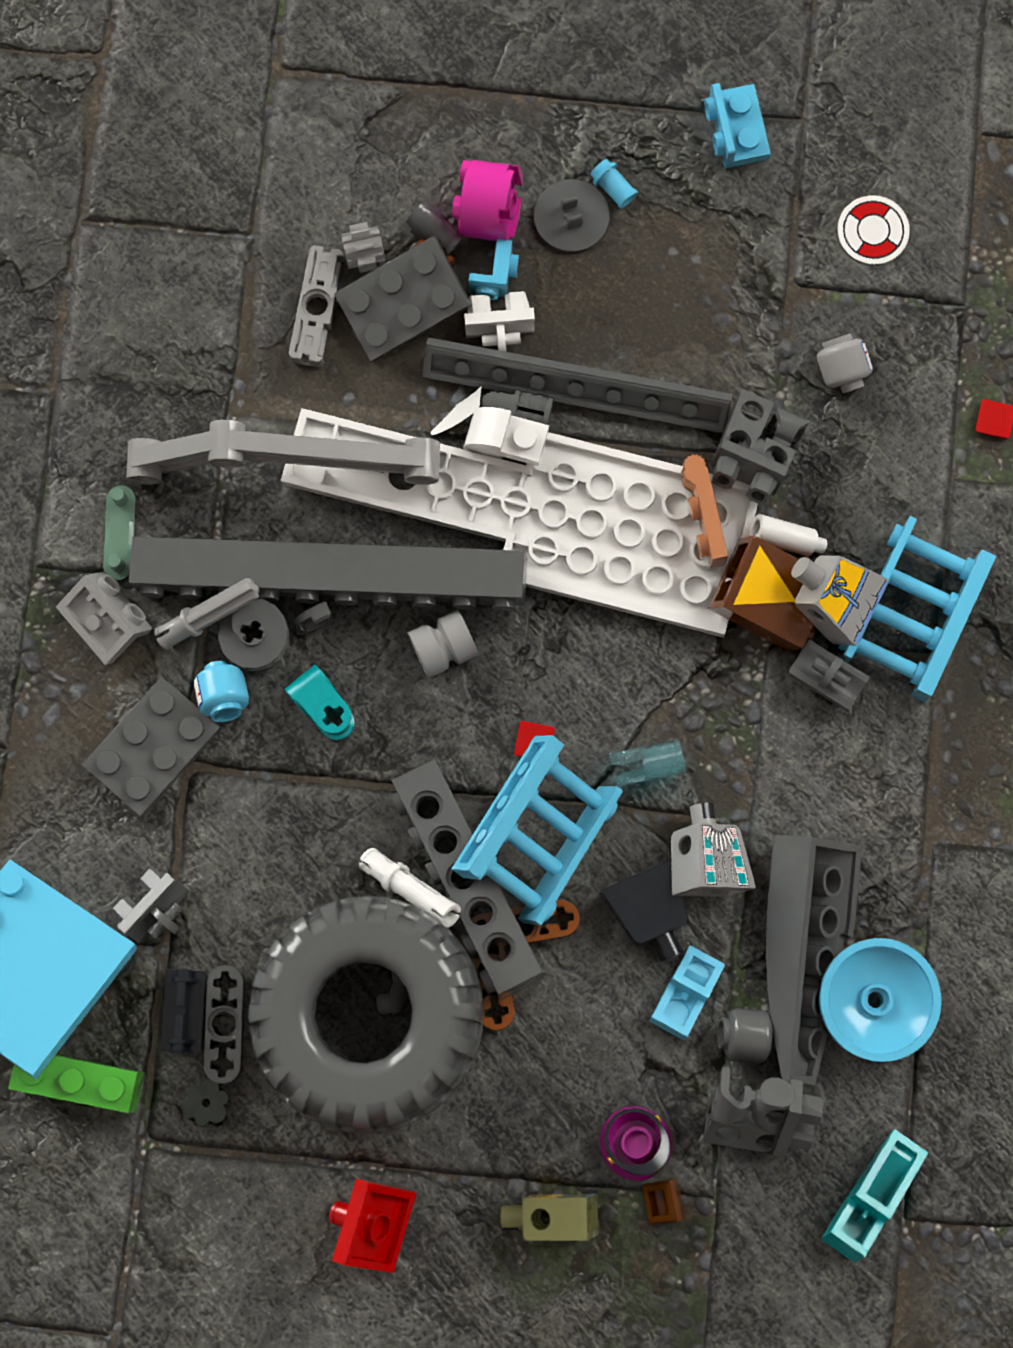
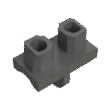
(828, 675)
(155, 910)

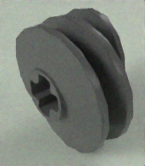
(261, 652)

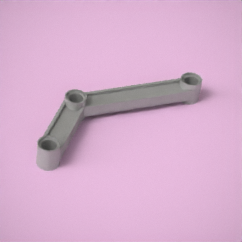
(229, 445)

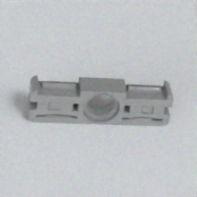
(311, 330)

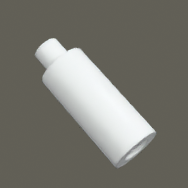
(787, 535)

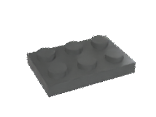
(403, 299)
(151, 747)

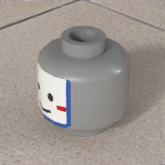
(844, 363)

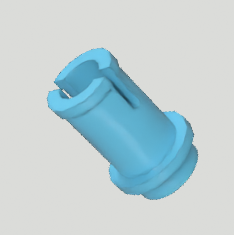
(613, 183)

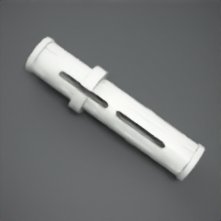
(398, 879)

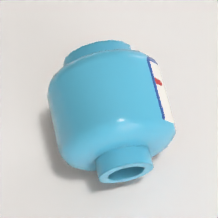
(221, 691)

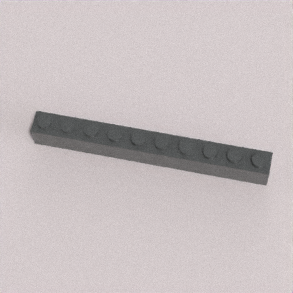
(331, 571)

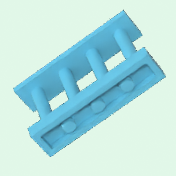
(955, 605)
(500, 826)

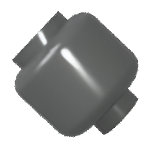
(746, 1035)

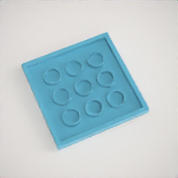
(51, 967)

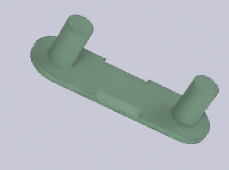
(119, 532)

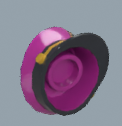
(636, 1143)

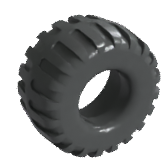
(443, 1021)

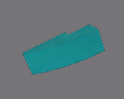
(874, 1196)

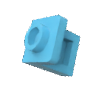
(504, 267)

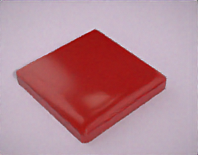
(995, 419)
(526, 733)

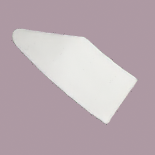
(459, 412)

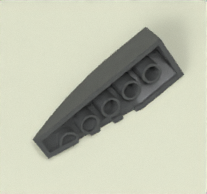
(806, 926)

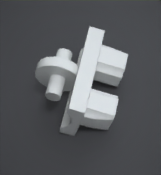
(499, 327)

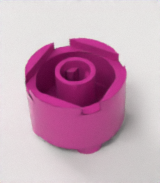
(488, 200)

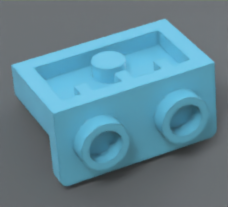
(738, 125)

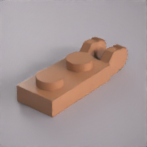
(704, 508)

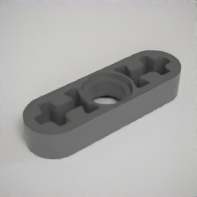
(235, 993)

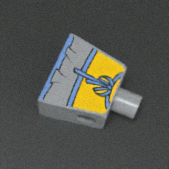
(838, 596)

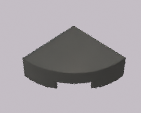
(313, 619)

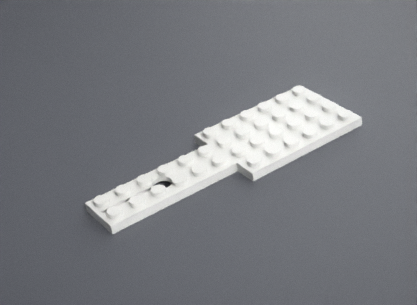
(587, 517)

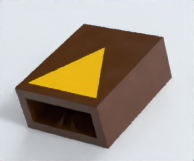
(762, 594)

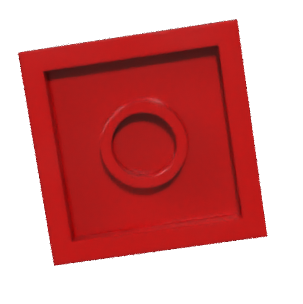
(372, 1225)

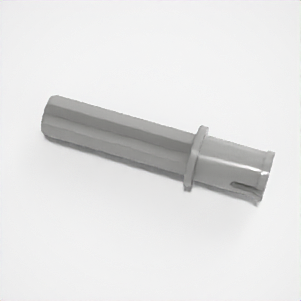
(194, 620)

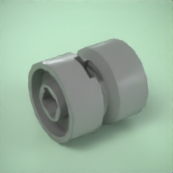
(442, 644)

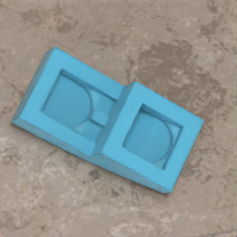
(687, 992)

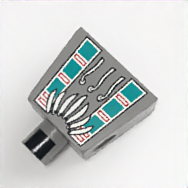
(709, 857)

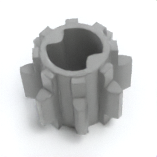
(363, 247)

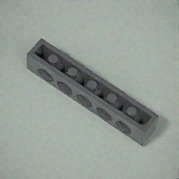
(521, 968)

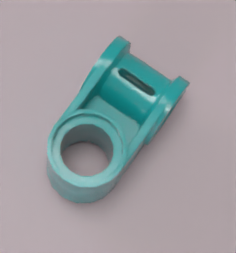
(319, 699)

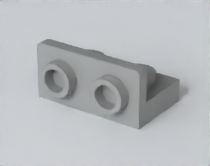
(103, 616)

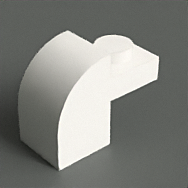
(501, 435)

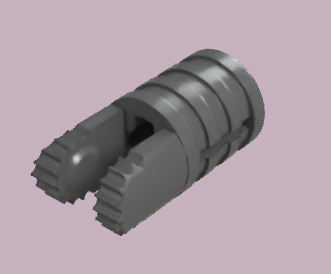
(521, 399)

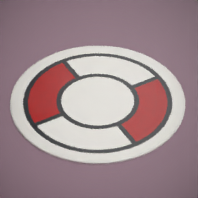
(873, 229)

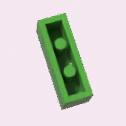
(83, 1083)

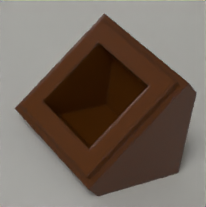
(663, 1201)

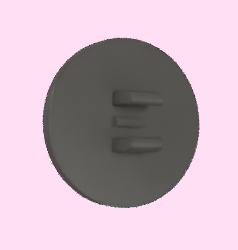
(571, 216)

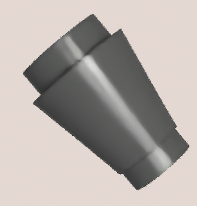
(428, 222)

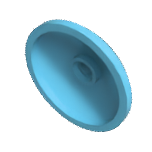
(907, 996)

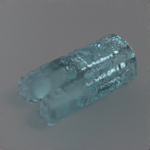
(657, 762)

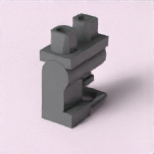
(750, 458)
(762, 1119)

